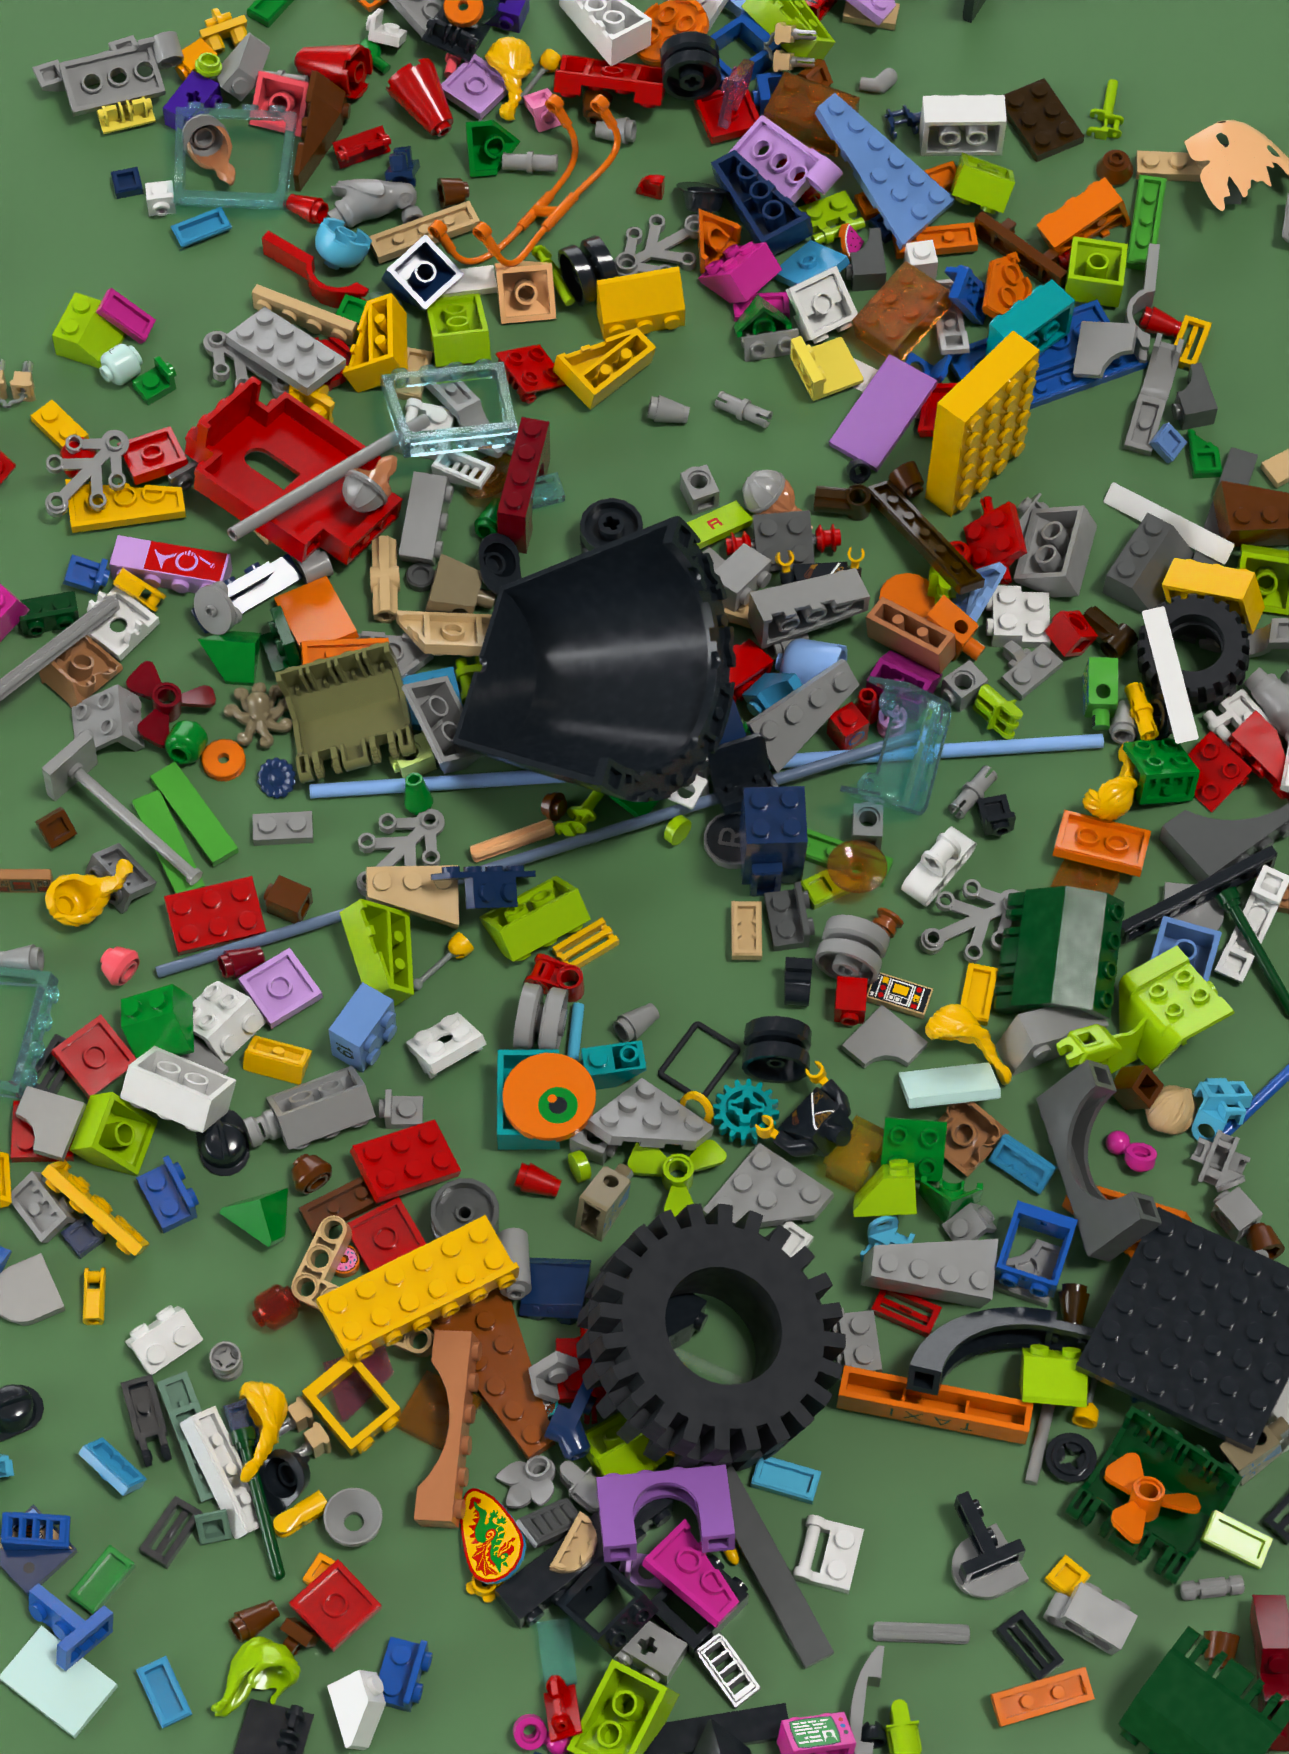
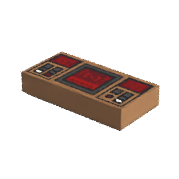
(25, 880)

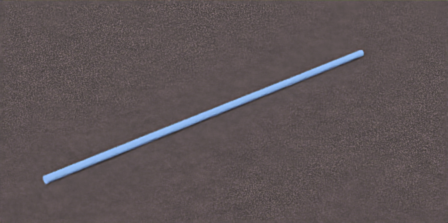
(528, 777)

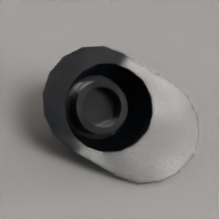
(702, 196)
(498, 561)
(224, 1145)
(19, 1410)
(284, 1478)

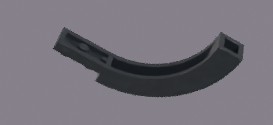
(987, 1332)

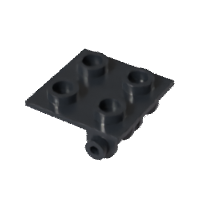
(454, 39)
(273, 1729)

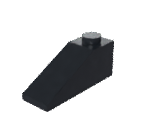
(684, 1316)

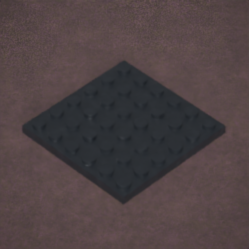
(1197, 1331)

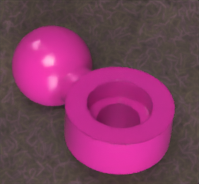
(1138, 1156)
(538, 1737)

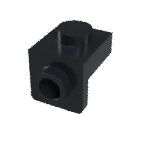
(995, 815)

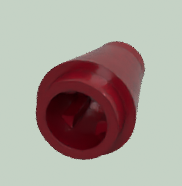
(239, 961)

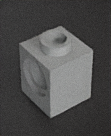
(699, 499)
(967, 676)
(870, 813)
(593, 1152)
(1235, 1213)

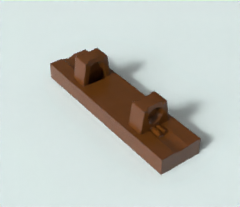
(1003, 240)

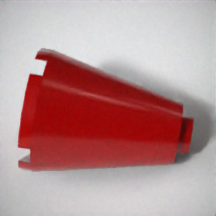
(341, 64)
(422, 96)

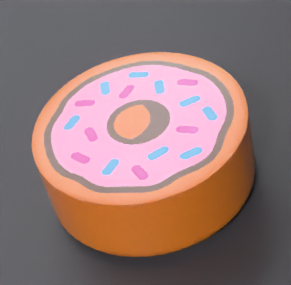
(349, 1263)

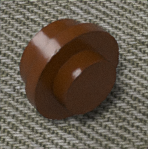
(554, 806)

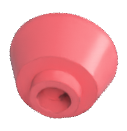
(119, 965)

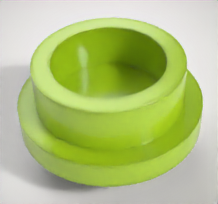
(208, 65)

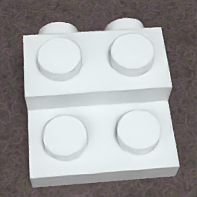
(822, 305)
(1018, 617)

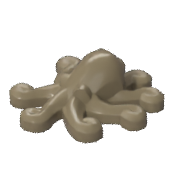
(259, 713)

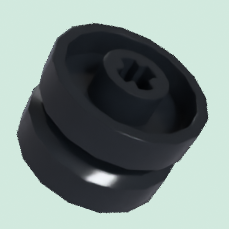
(690, 65)
(585, 266)
(607, 522)
(776, 1049)

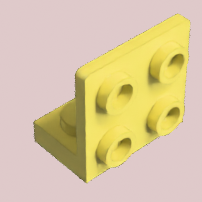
(825, 367)

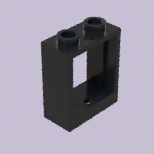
(602, 1579)
(675, 1625)

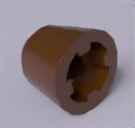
(590, 115)
(451, 191)
(907, 479)
(1264, 1237)
(1220, 1642)

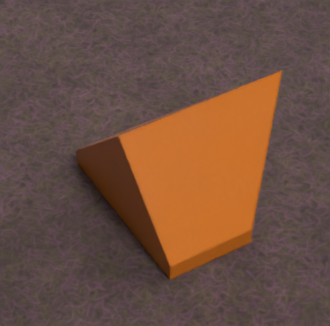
(714, 237)

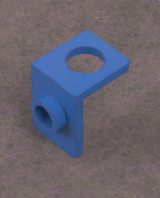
(937, 371)

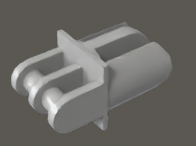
(580, 1485)

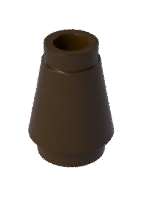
(1073, 1302)

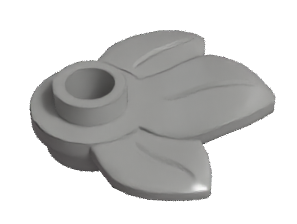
(527, 1483)

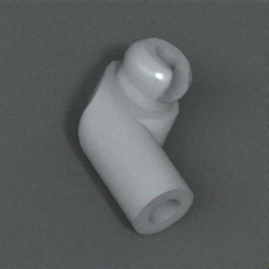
(880, 83)

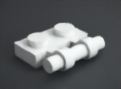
(1235, 711)

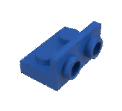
(967, 292)
(167, 1195)
(402, 1672)

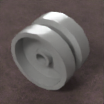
(852, 948)
(535, 1017)

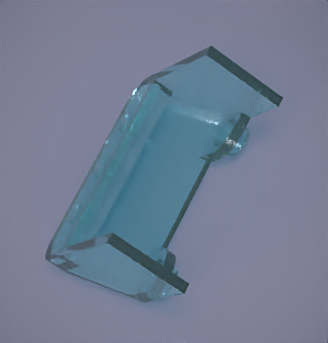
(909, 748)

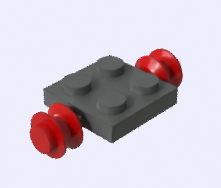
(785, 532)

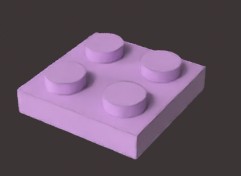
(475, 87)
(280, 988)

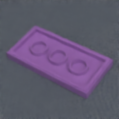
(883, 412)

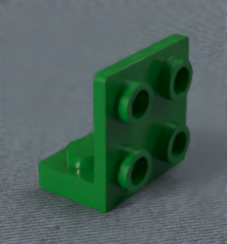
(1164, 770)

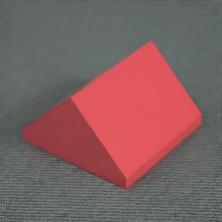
(281, 91)

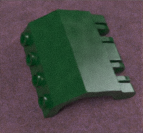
(1060, 951)
(1181, 1470)
(1193, 1713)

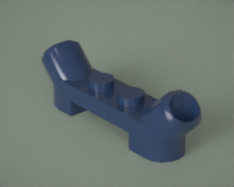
(567, 1428)

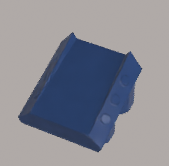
(556, 1289)

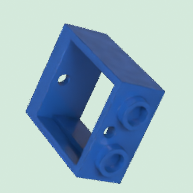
(753, 36)
(1043, 1222)

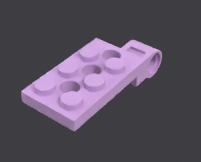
(818, 169)

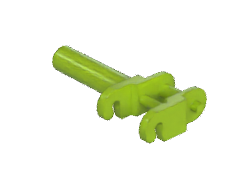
(1107, 116)
(544, 255)
(584, 813)

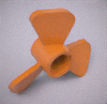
(1145, 1498)

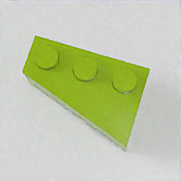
(792, 12)
(381, 947)

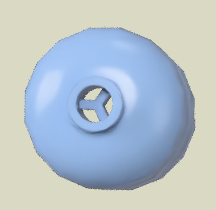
(809, 657)

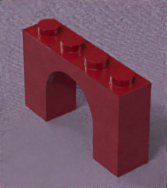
(528, 461)

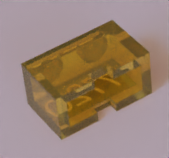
(851, 1162)

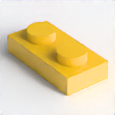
(56, 423)

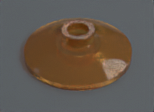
(496, 480)
(857, 856)

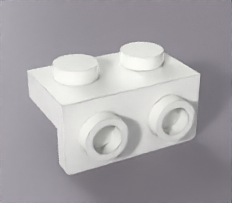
(163, 1339)

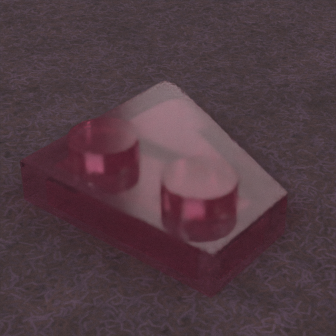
(734, 89)
(353, 1391)

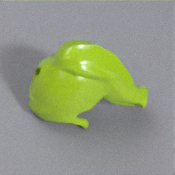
(259, 1666)

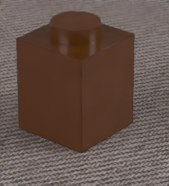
(288, 899)
(1136, 1087)

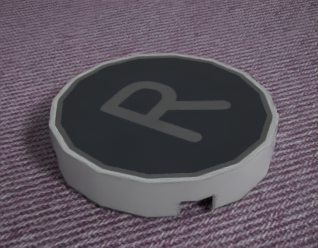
(723, 840)

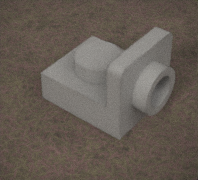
(401, 1111)
(549, 1372)

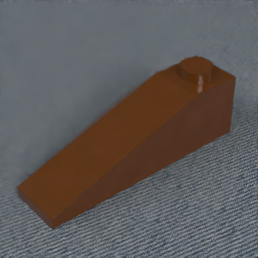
(324, 122)

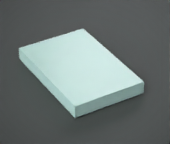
(949, 1085)
(63, 1696)

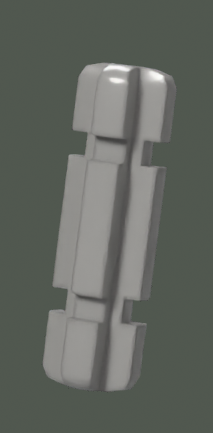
(1212, 1587)

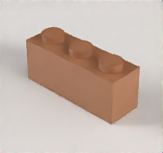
(911, 635)

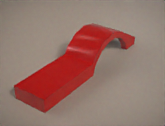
(303, 265)

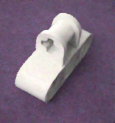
(938, 866)

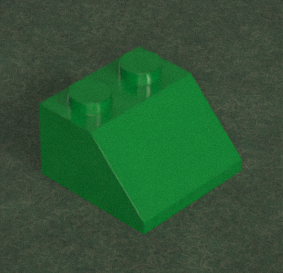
(160, 1020)

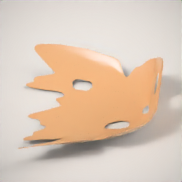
(1242, 160)

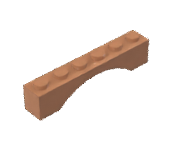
(440, 1494)

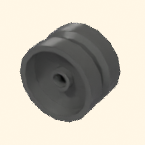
(461, 1203)

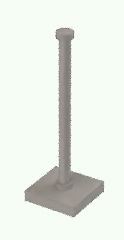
(73, 766)

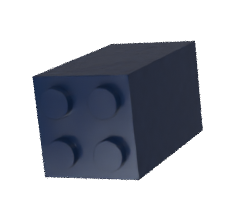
(773, 830)

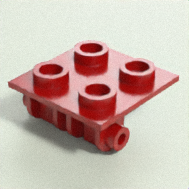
(529, 371)
(1219, 771)

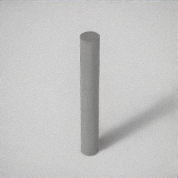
(1039, 1444)

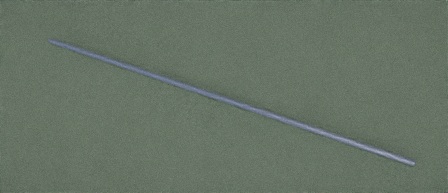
(526, 857)

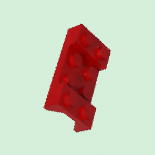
(622, 77)

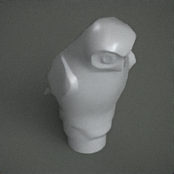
(369, 199)
(1272, 697)

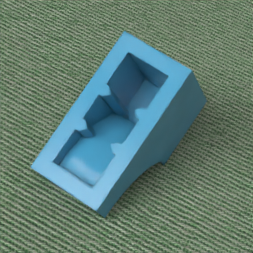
(769, 690)

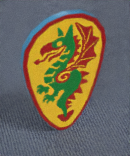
(490, 1538)

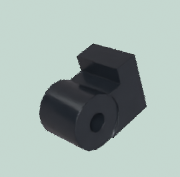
(797, 981)

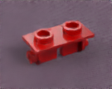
(361, 146)
(561, 1709)

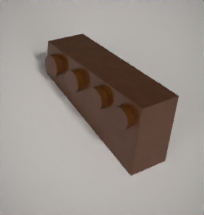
(1251, 514)

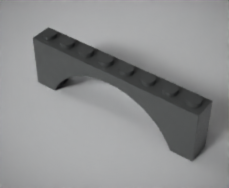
(1215, 844)

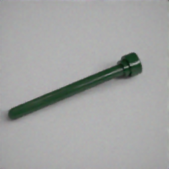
(1230, 902)
(244, 1441)

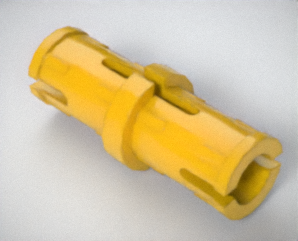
(1141, 711)

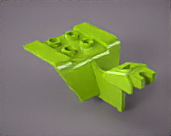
(1158, 1012)

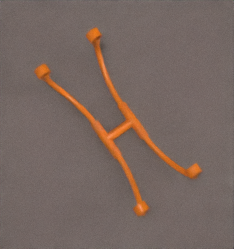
(540, 209)

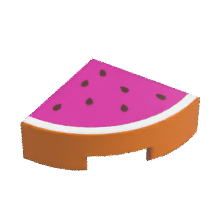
(849, 240)

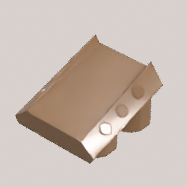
(80, 671)
(970, 1135)

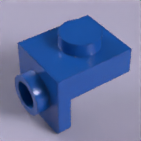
(765, 86)
(86, 574)

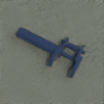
(910, 118)

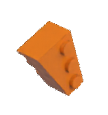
(1084, 216)

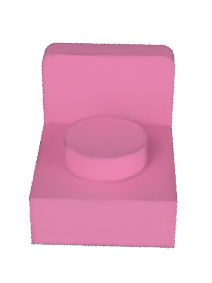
(542, 116)

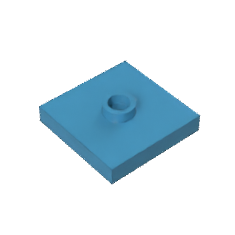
(808, 262)

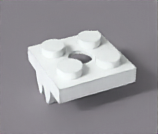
(139, 624)
(435, 1054)

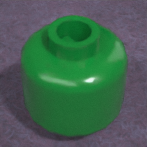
(186, 742)

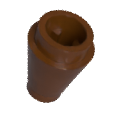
(253, 1620)

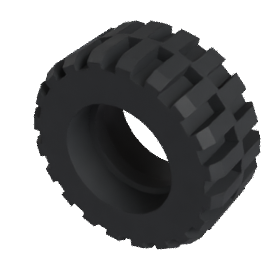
(1216, 622)

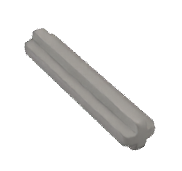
(921, 1632)

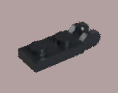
(146, 1415)

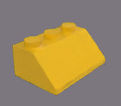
(641, 301)

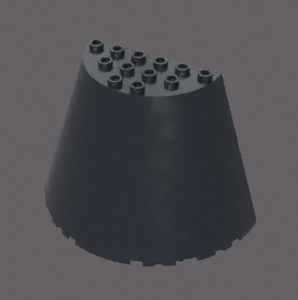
(608, 668)

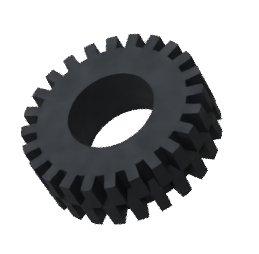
(762, 1286)

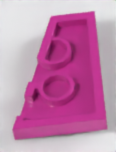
(691, 1576)

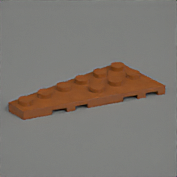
(503, 1369)

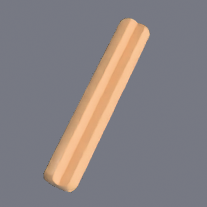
(512, 840)

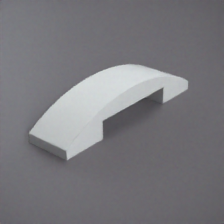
(1260, 913)

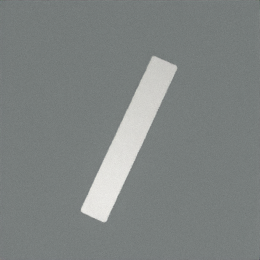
(1194, 535)
(1170, 675)

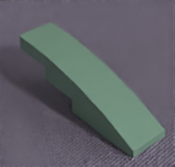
(181, 1404)

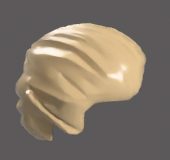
(1172, 1110)

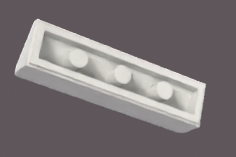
(221, 1469)

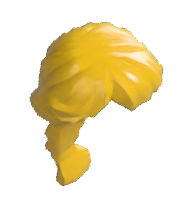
(514, 62)
(1115, 795)
(81, 898)
(959, 1024)
(268, 1411)

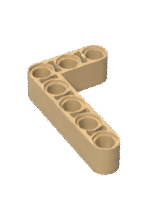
(322, 1276)

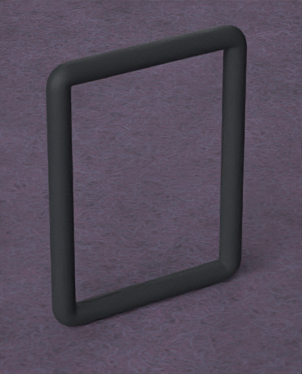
(680, 1045)

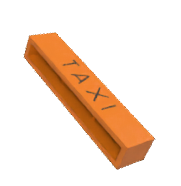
(951, 1410)

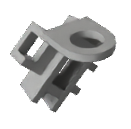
(1215, 1155)

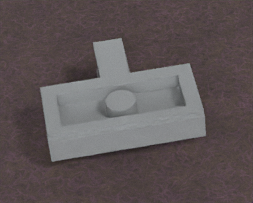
(1028, 668)

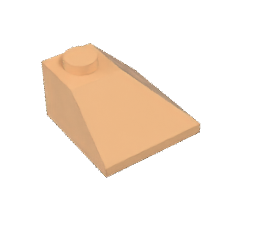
(525, 292)

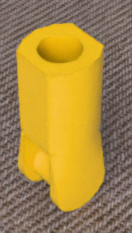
(134, 587)
(94, 1298)
(299, 1515)

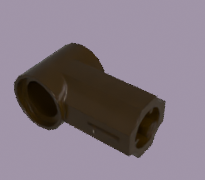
(841, 501)
(1113, 638)

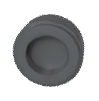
(420, 577)

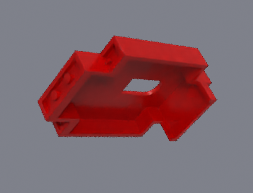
(303, 445)

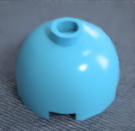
(341, 245)

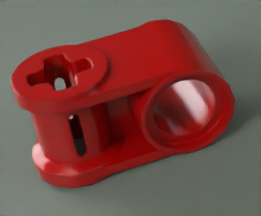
(555, 973)

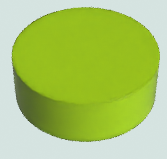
(677, 830)
(579, 1166)

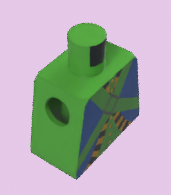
(1100, 691)

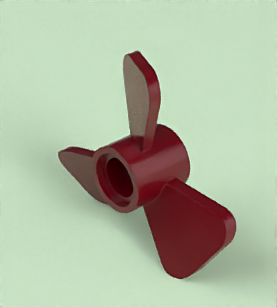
(147, 684)

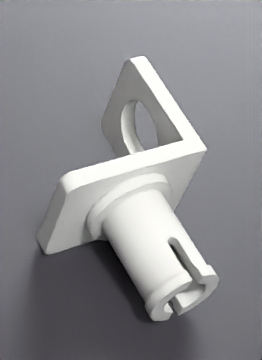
(699, 787)

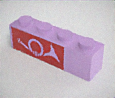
(169, 565)

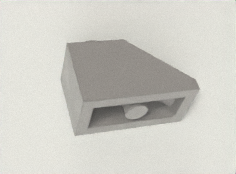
(242, 66)

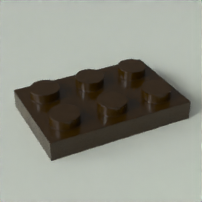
(1041, 120)

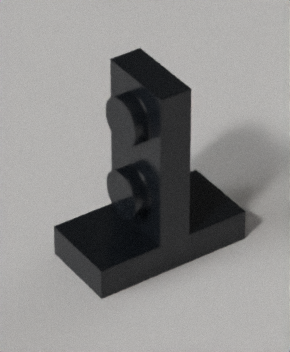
(984, 1541)

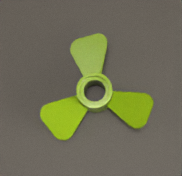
(652, 1162)

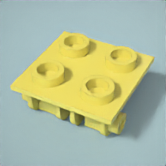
(126, 116)

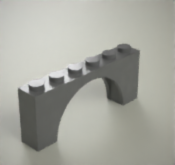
(1069, 1115)

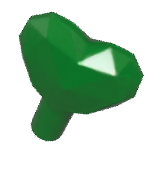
(375, 50)

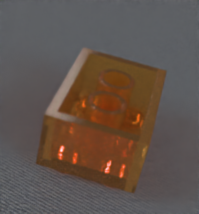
(794, 110)
(901, 312)

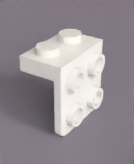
(225, 1019)

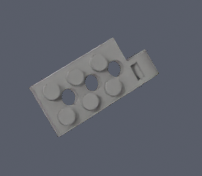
(155, 52)

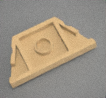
(445, 632)

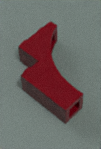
(1271, 1644)

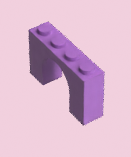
(701, 1488)

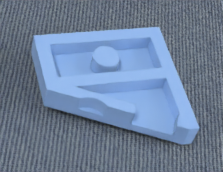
(975, 601)

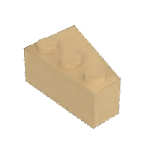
(414, 891)

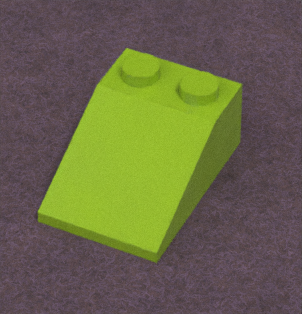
(458, 330)
(623, 1713)

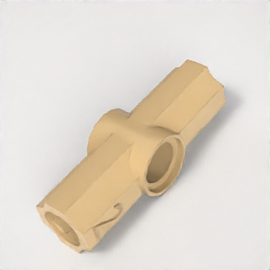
(384, 579)

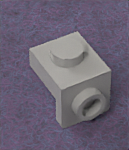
(970, 1223)

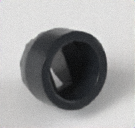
(864, 469)
(874, 1734)

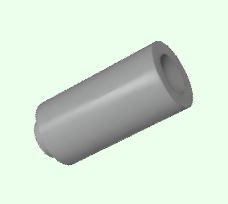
(517, 1246)

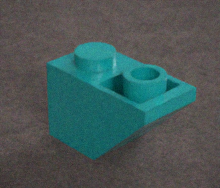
(614, 1063)

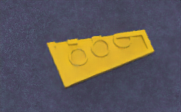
(125, 506)
(77, 1189)

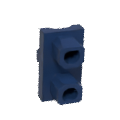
(402, 166)

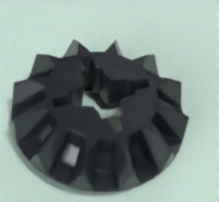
(1160, 712)
(1075, 1445)

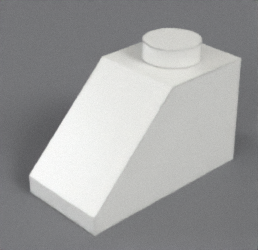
(358, 1707)

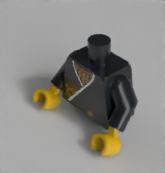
(807, 571)
(816, 1123)

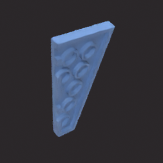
(889, 179)

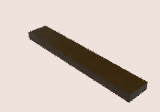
(925, 538)

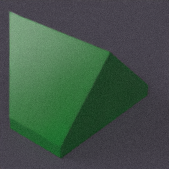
(486, 146)
(761, 317)
(234, 655)
(949, 1197)
(261, 1216)

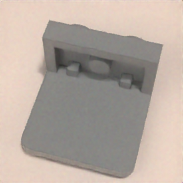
(110, 718)

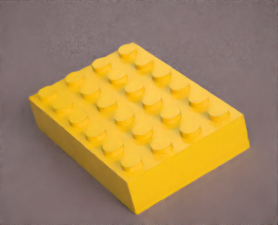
(982, 424)

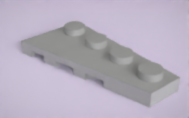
(802, 712)

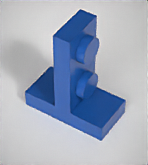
(76, 1634)

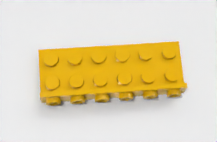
(417, 1289)

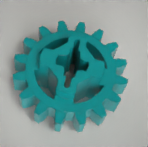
(731, 1110)

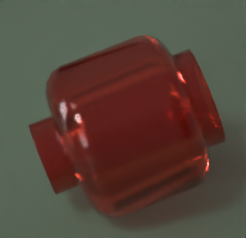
(275, 1307)

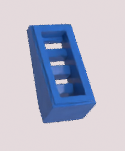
(34, 1519)

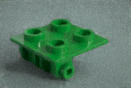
(918, 1142)

